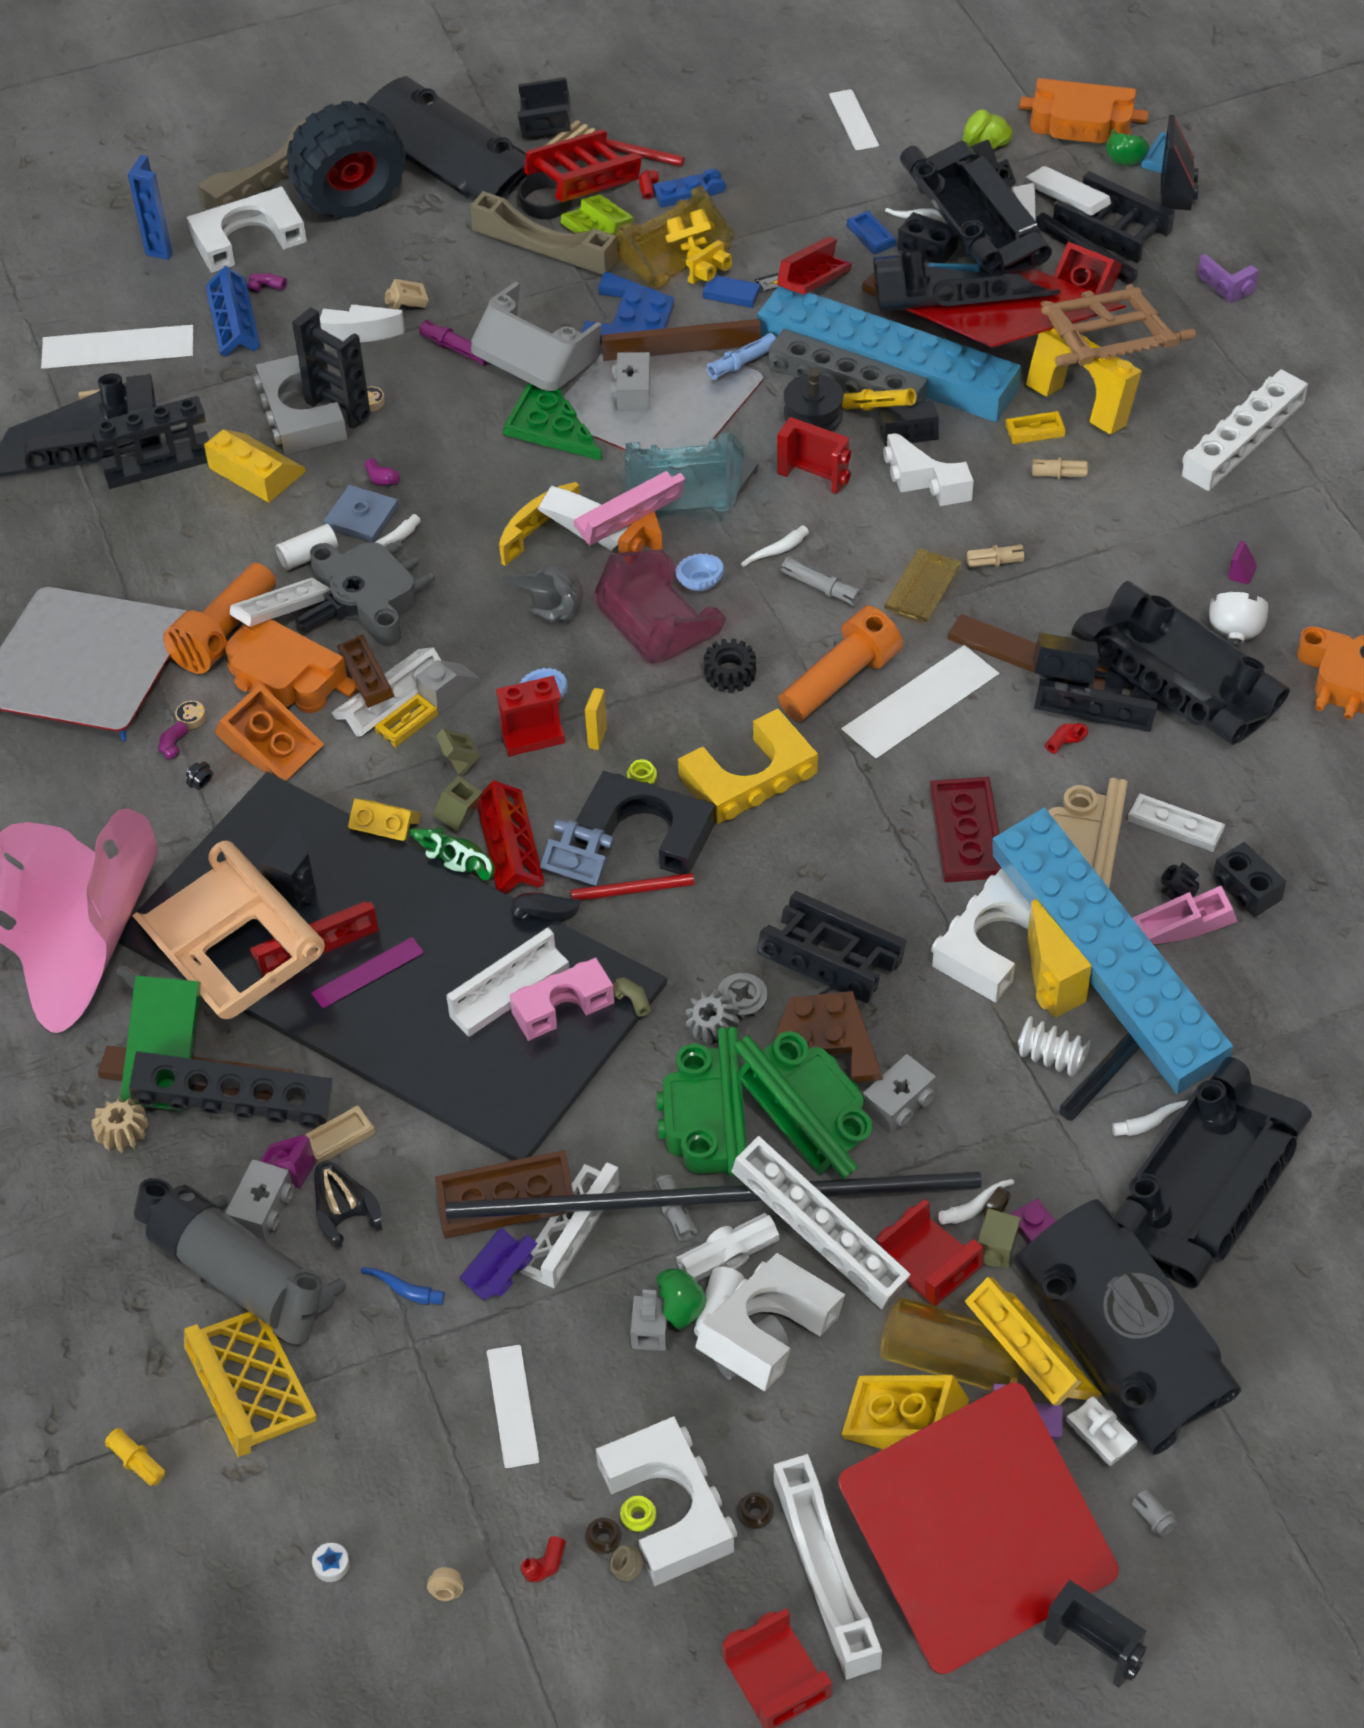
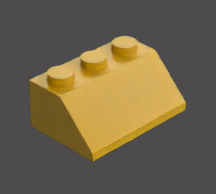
(251, 464)

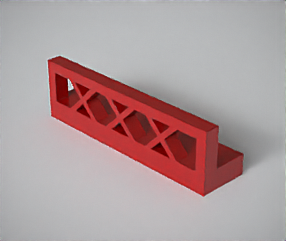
(812, 267)
(502, 837)
(334, 930)

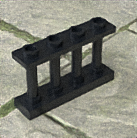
(1125, 203)
(315, 372)

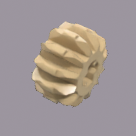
(119, 1124)

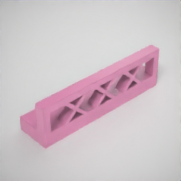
(629, 507)

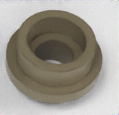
(626, 1563)

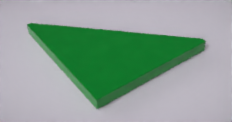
(550, 421)

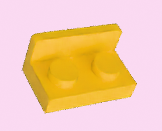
(382, 819)

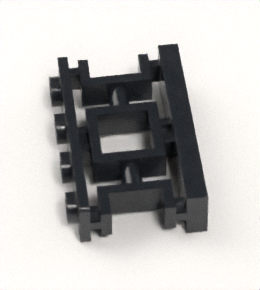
(154, 459)
(838, 930)

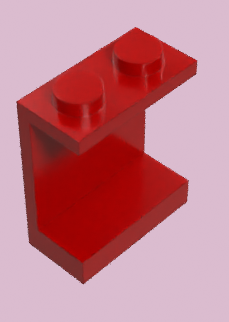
(930, 1253)
(774, 1670)

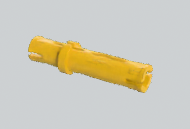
(870, 399)

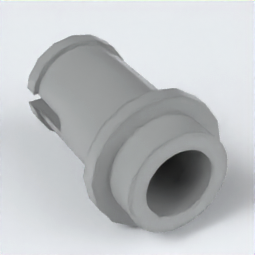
(1160, 1519)

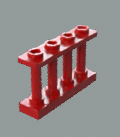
(584, 180)

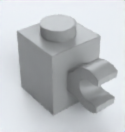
(648, 1323)

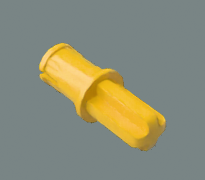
(135, 1457)

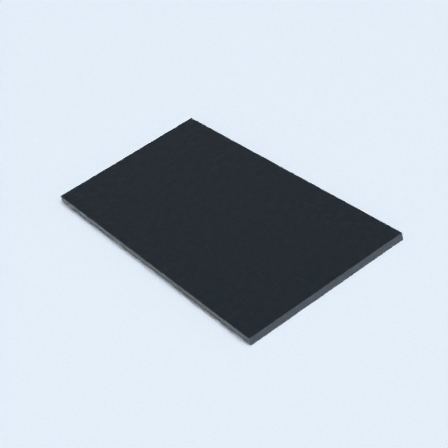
(400, 1025)

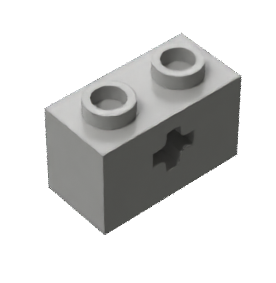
(632, 381)
(899, 1094)
(261, 1198)

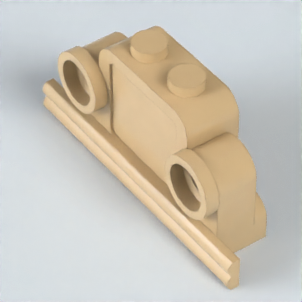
(1093, 823)

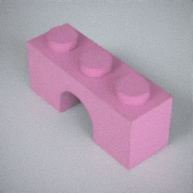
(582, 984)

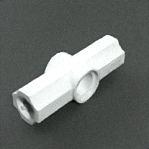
(729, 1247)

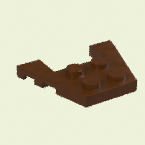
(837, 1027)

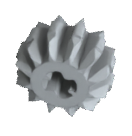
(707, 1008)

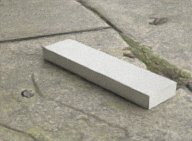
(1068, 190)
(279, 602)

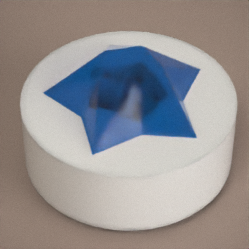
(330, 1562)

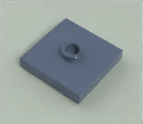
(361, 513)

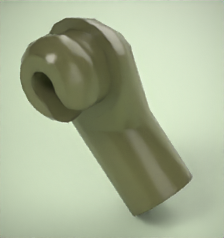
(636, 993)

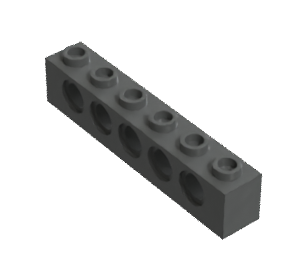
(798, 354)

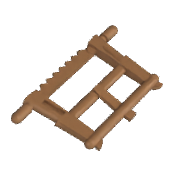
(1143, 312)

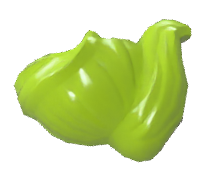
(987, 126)

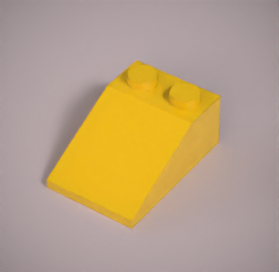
(1057, 965)
(899, 1405)

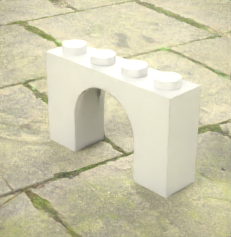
(267, 209)
(961, 952)
(776, 1288)
(666, 1453)

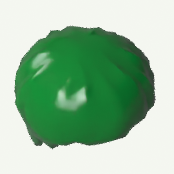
(1126, 149)
(682, 1297)

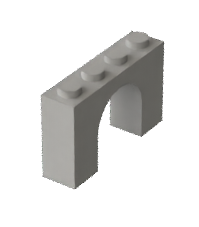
(295, 428)

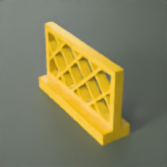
(1030, 1344)
(223, 1396)

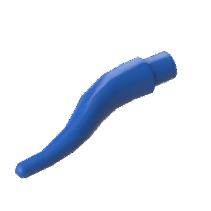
(412, 1292)

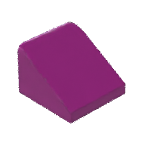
(1242, 564)

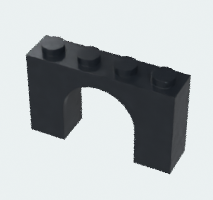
(620, 797)

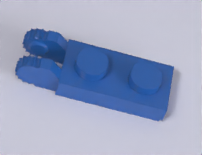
(672, 191)

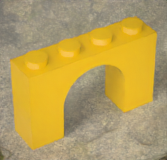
(1113, 377)
(731, 794)

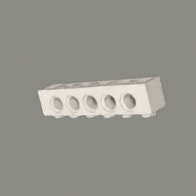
(1244, 429)
(820, 1222)

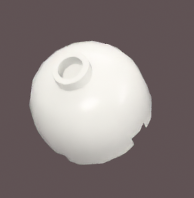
(1238, 617)

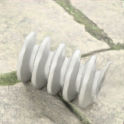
(1052, 1047)

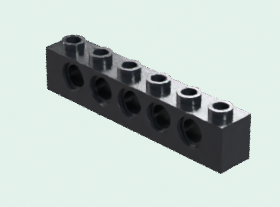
(152, 1067)

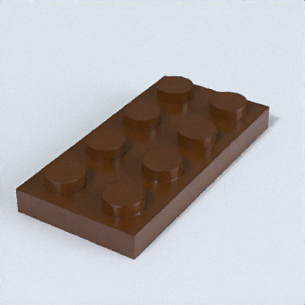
(519, 1178)

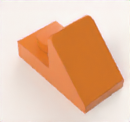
(640, 534)

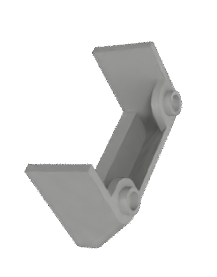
(528, 350)

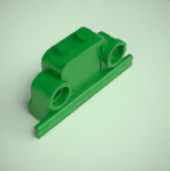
(807, 1099)
(704, 1106)

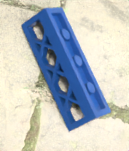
(149, 209)
(236, 307)

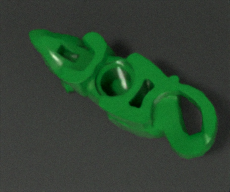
(457, 853)

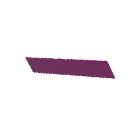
(367, 972)

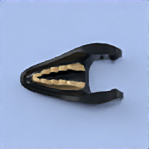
(341, 1198)

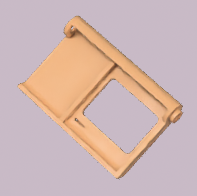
(214, 909)

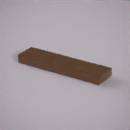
(365, 671)

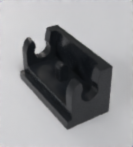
(912, 422)

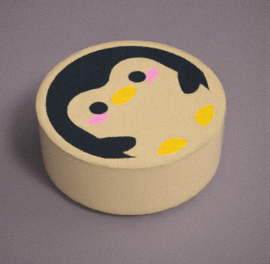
(376, 398)
(191, 714)

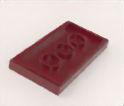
(965, 827)

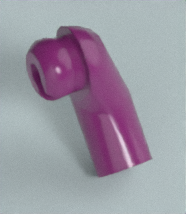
(267, 279)
(381, 475)
(169, 737)

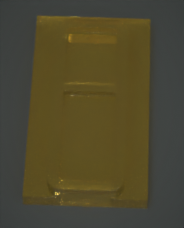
(922, 584)

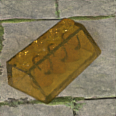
(946, 1345)

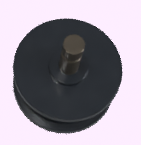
(814, 400)

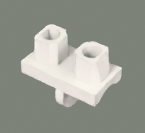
(1101, 1431)

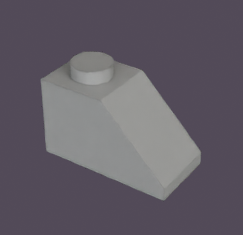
(445, 683)

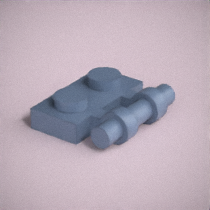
(574, 861)

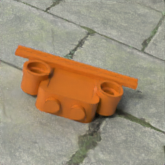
(1081, 110)
(286, 666)

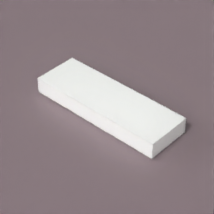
(1176, 822)

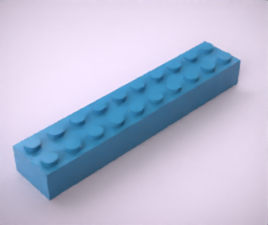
(954, 371)
(1124, 962)

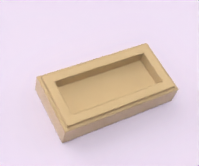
(340, 1134)

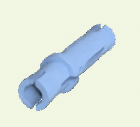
(735, 359)

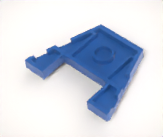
(639, 308)

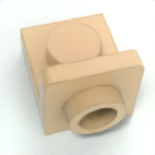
(406, 293)

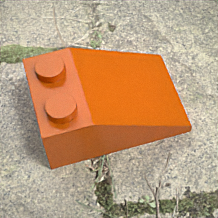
(268, 734)

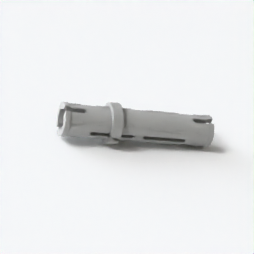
(831, 585)

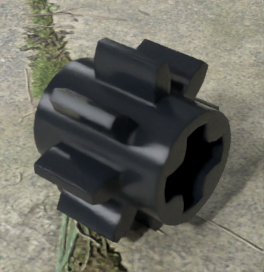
(1179, 881)

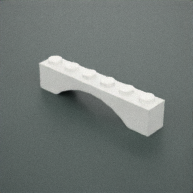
(836, 1597)

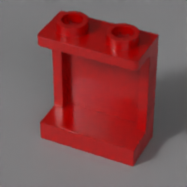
(813, 451)
(530, 716)

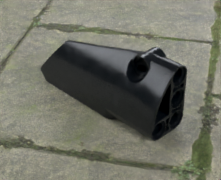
(910, 284)

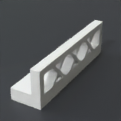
(404, 686)
(491, 1000)
(574, 1230)

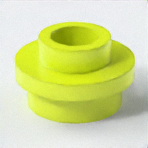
(644, 768)
(638, 1504)

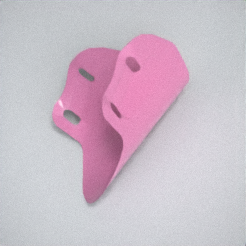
(70, 907)

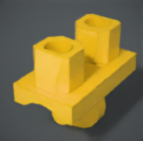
(678, 232)
(706, 262)

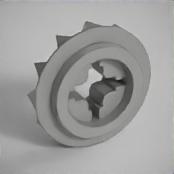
(738, 984)

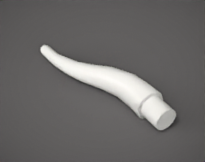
(932, 213)
(403, 531)
(786, 544)
(1143, 1124)
(971, 1209)

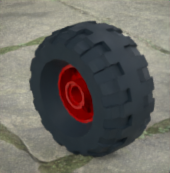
(345, 159)

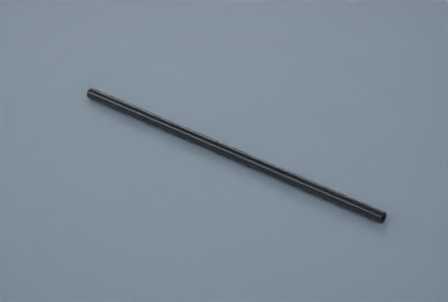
(702, 1195)

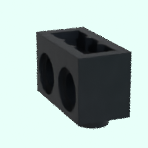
(927, 235)
(1249, 879)

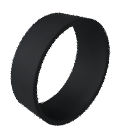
(535, 182)

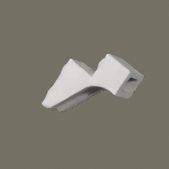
(916, 470)

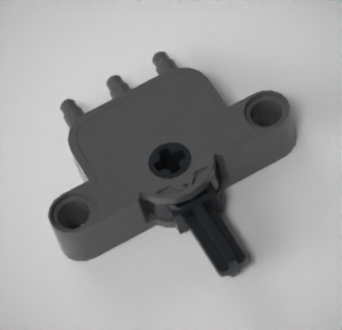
(365, 588)

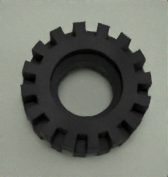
(728, 653)

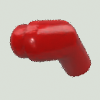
(646, 180)
(1066, 734)
(546, 1566)

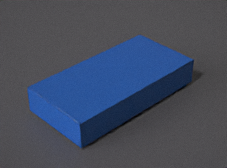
(871, 232)
(732, 291)

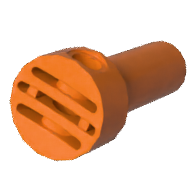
(200, 637)
(868, 640)

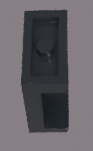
(544, 107)
(1099, 1626)

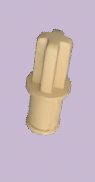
(1059, 468)
(995, 556)

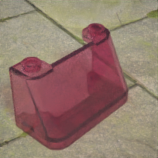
(648, 610)

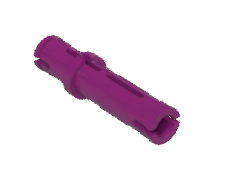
(447, 338)

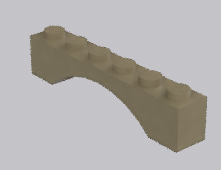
(246, 182)
(499, 219)

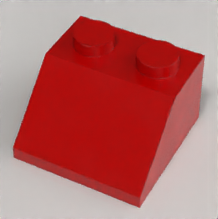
(1087, 269)

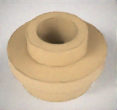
(445, 1584)

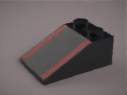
(1178, 172)

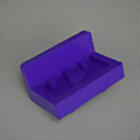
(496, 1263)

